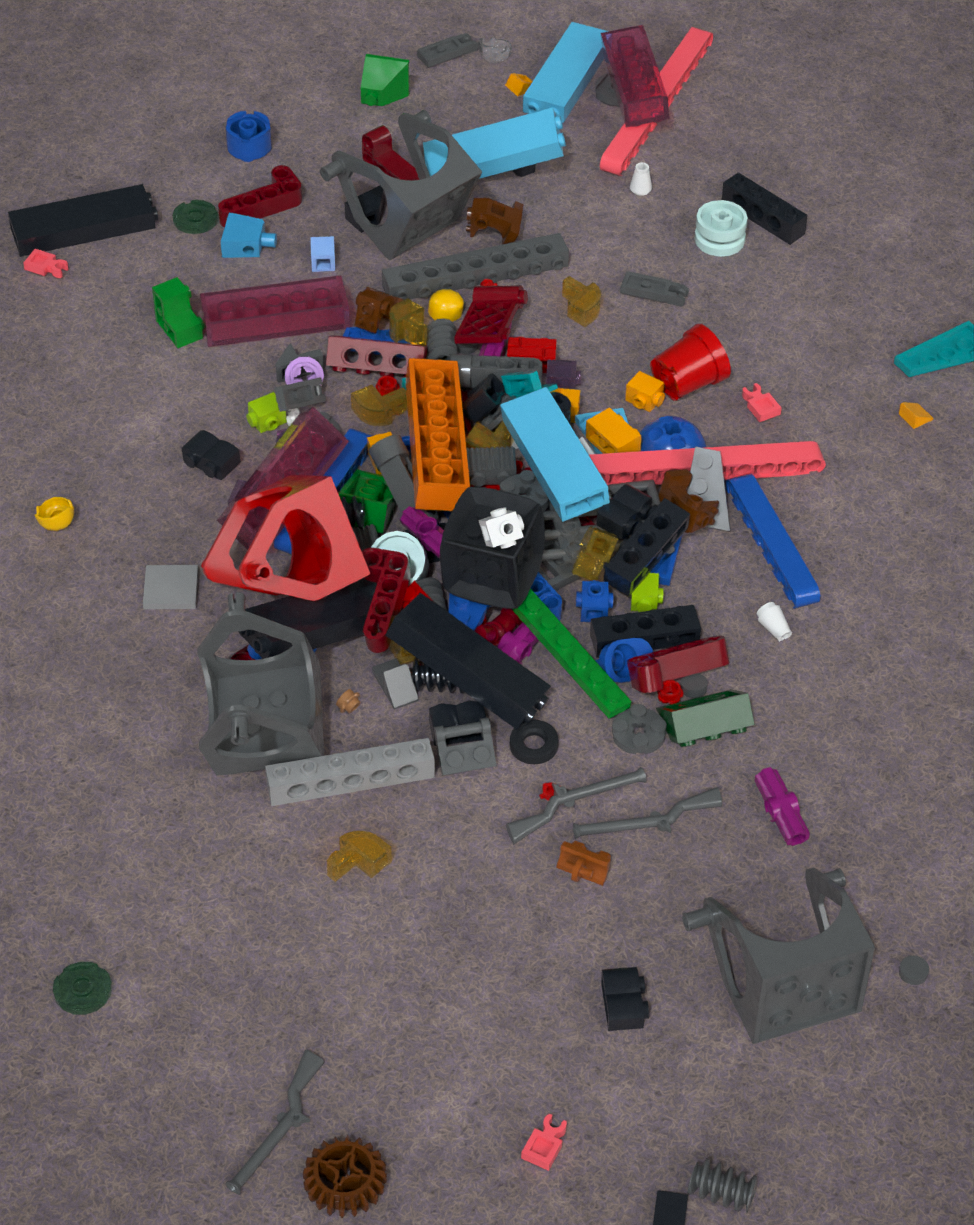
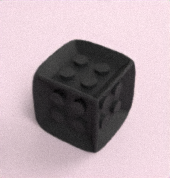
(488, 573)

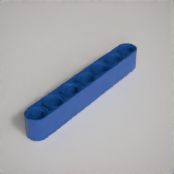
(341, 470)
(774, 540)

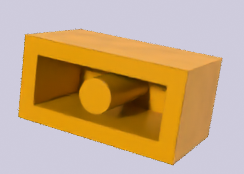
(612, 434)

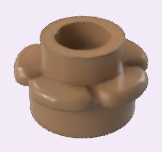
(348, 701)

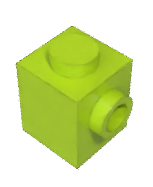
(265, 414)
(647, 594)

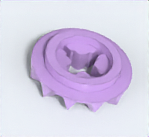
(308, 364)

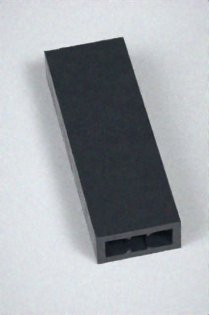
(82, 219)
(322, 621)
(469, 661)

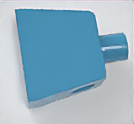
(245, 237)

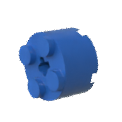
(248, 135)

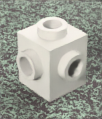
(502, 528)

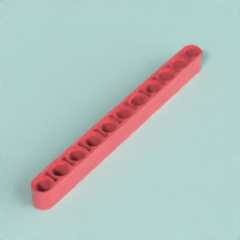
(674, 73)
(739, 460)

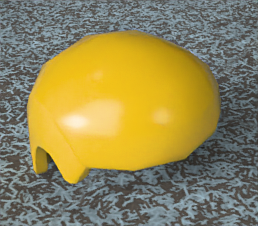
(446, 305)
(55, 513)

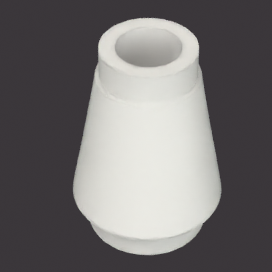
(641, 180)
(774, 621)

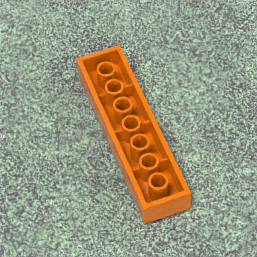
(436, 433)

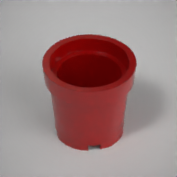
(691, 363)

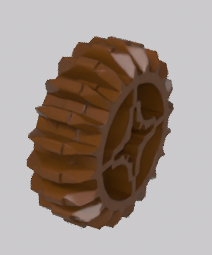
(337, 1160)

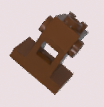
(495, 215)
(372, 307)
(675, 490)

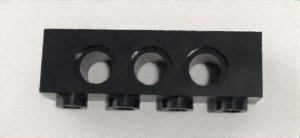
(765, 208)
(658, 542)
(658, 627)

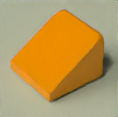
(518, 83)
(914, 414)

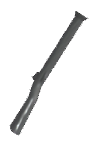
(704, 800)
(521, 828)
(307, 1068)

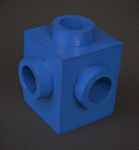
(593, 600)

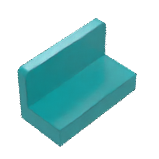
(524, 383)

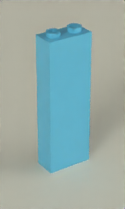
(566, 71)
(505, 144)
(555, 454)

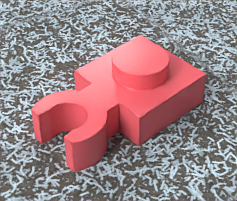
(44, 262)
(761, 405)
(544, 1146)

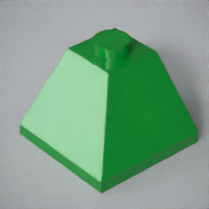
(384, 80)

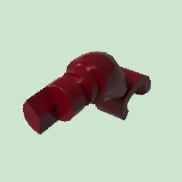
(503, 623)

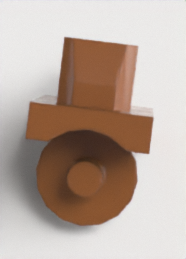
(584, 863)

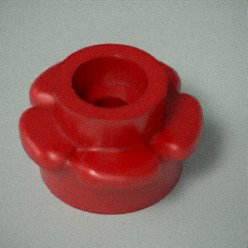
(386, 385)
(673, 687)

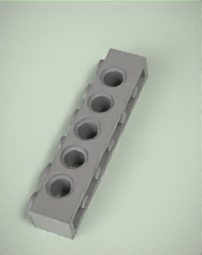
(350, 771)

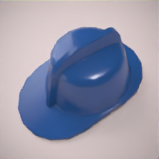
(615, 656)

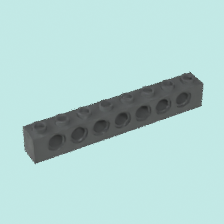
(472, 267)

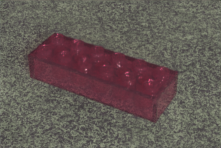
(635, 76)
(274, 311)
(304, 449)

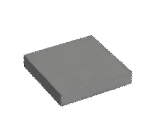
(170, 587)

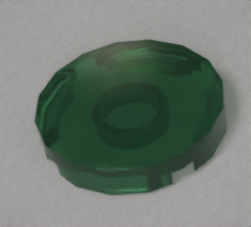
(195, 217)
(82, 997)

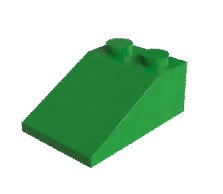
(377, 498)

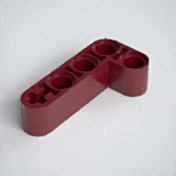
(378, 152)
(265, 201)
(384, 601)
(653, 668)

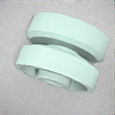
(720, 228)
(411, 547)

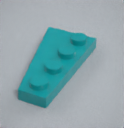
(940, 352)

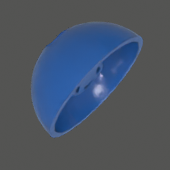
(670, 434)

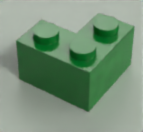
(175, 312)

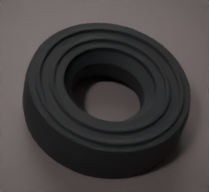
(534, 756)

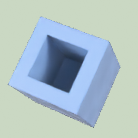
(322, 254)

